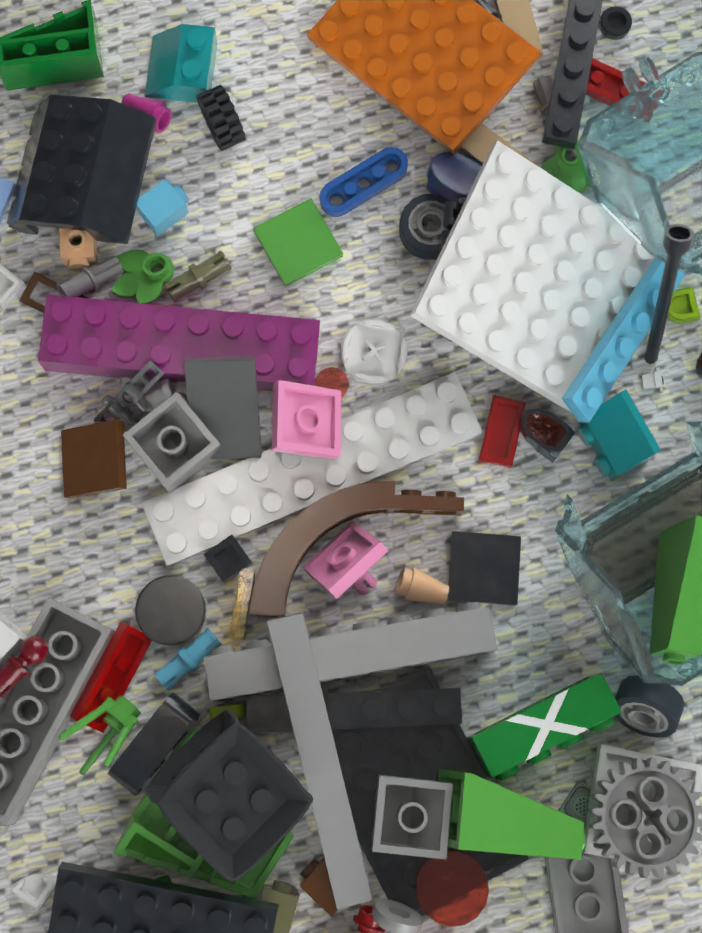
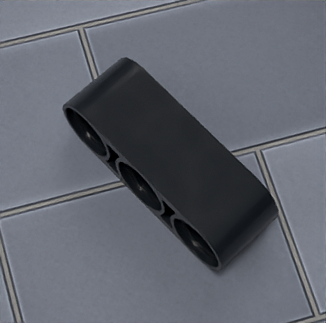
(153, 743)

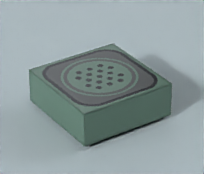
(577, 802)

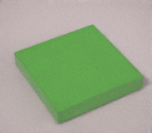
(298, 242)

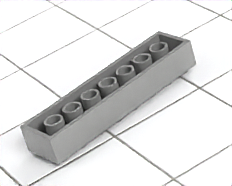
(358, 652)

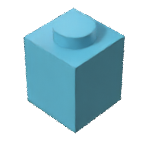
(162, 206)

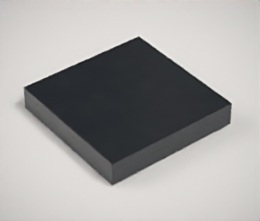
(484, 568)

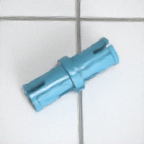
(187, 659)

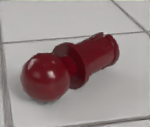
(32, 651)

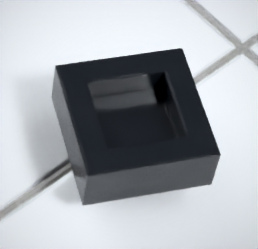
(228, 559)

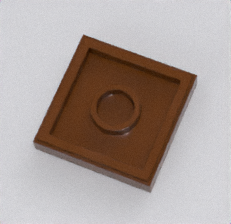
(93, 459)

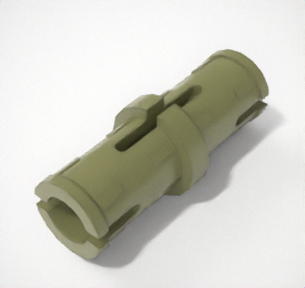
(197, 276)

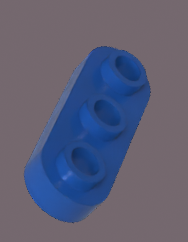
(373, 171)

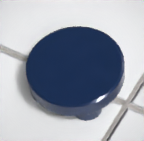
(452, 175)

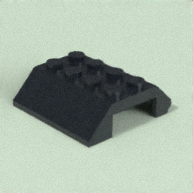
(82, 168)

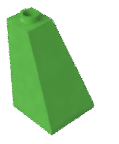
(678, 593)
(503, 821)

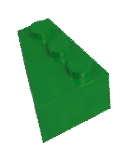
(52, 52)

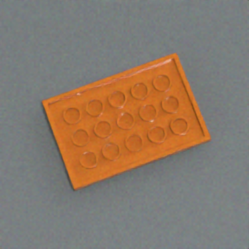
(428, 59)

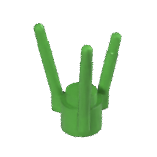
(121, 718)

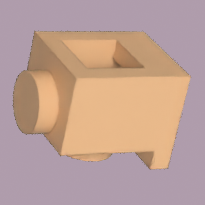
(79, 255)

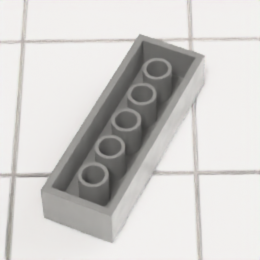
(42, 703)

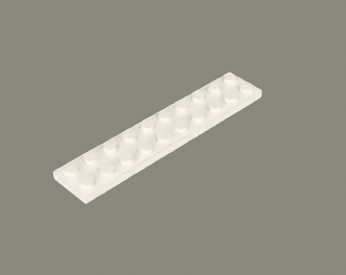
(285, 483)

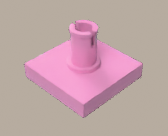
(306, 420)
(346, 561)

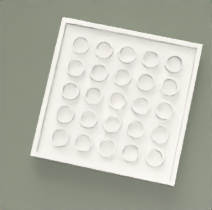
(530, 274)

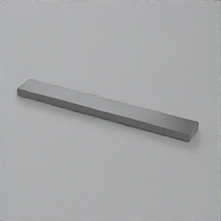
(319, 760)

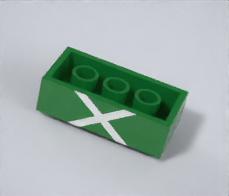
(544, 724)

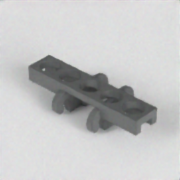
(135, 392)

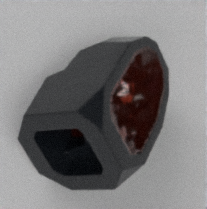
(545, 432)

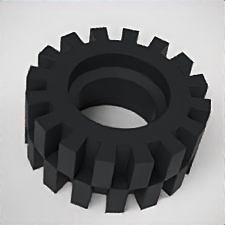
(221, 117)

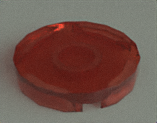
(452, 889)

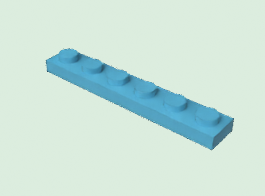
(616, 345)

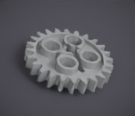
(625, 838)

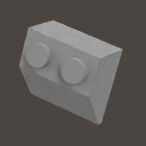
(172, 442)
(411, 817)

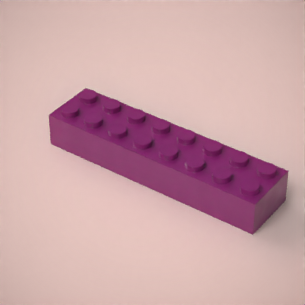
(124, 336)

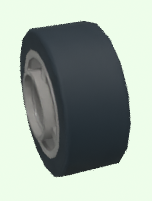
(411, 232)
(649, 707)

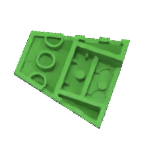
(157, 843)

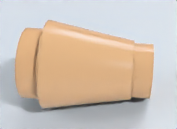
(420, 587)

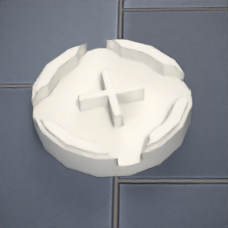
(373, 352)

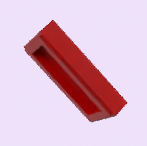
(502, 431)

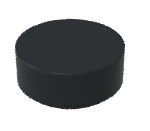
(615, 23)

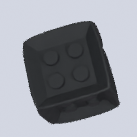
(229, 796)

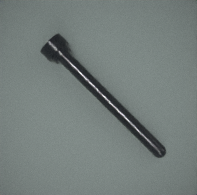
(677, 242)

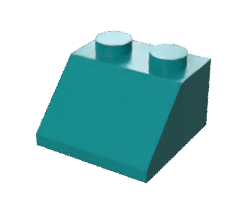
(181, 63)
(618, 436)

